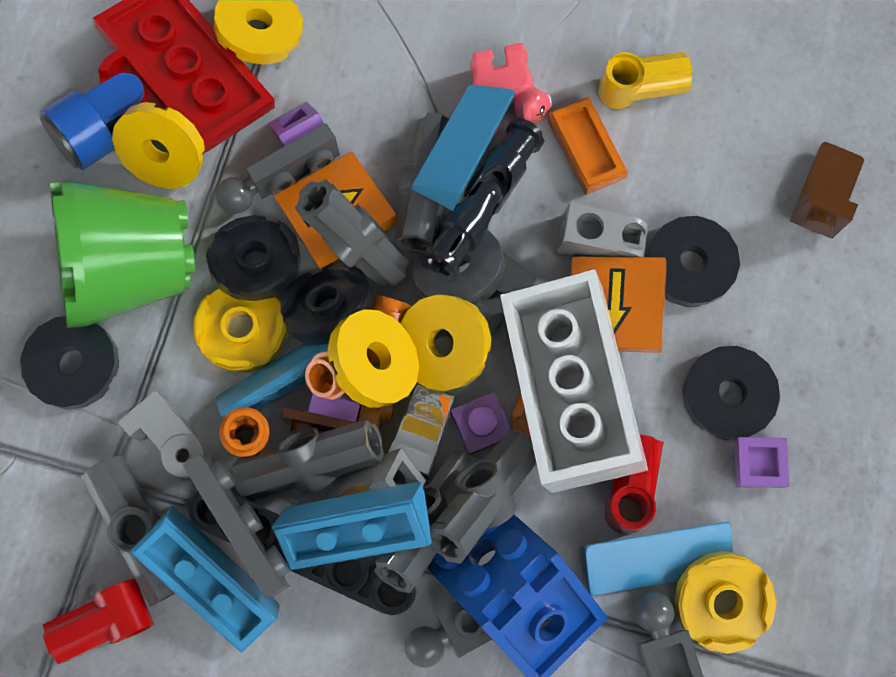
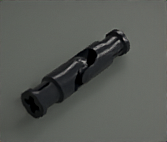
(469, 220)

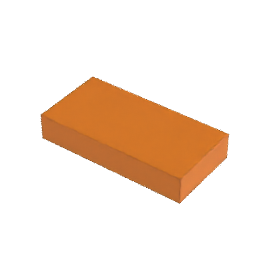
(587, 145)

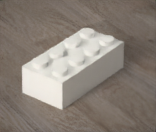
(572, 383)

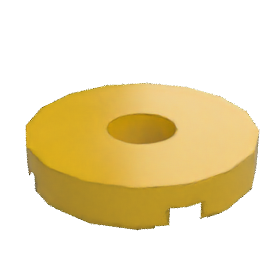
(253, 44)
(135, 150)
(469, 334)
(394, 349)
(245, 353)
(701, 585)

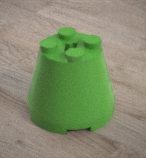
(117, 250)

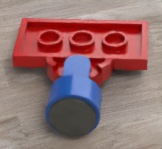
(164, 58)

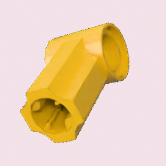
(646, 78)

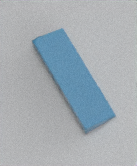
(462, 144)
(270, 382)
(354, 526)
(650, 558)
(206, 579)

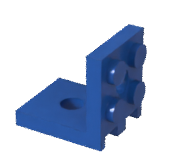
(518, 593)

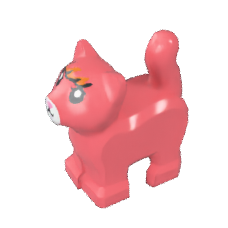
(514, 75)

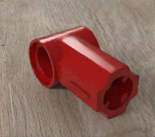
(638, 487)
(111, 618)

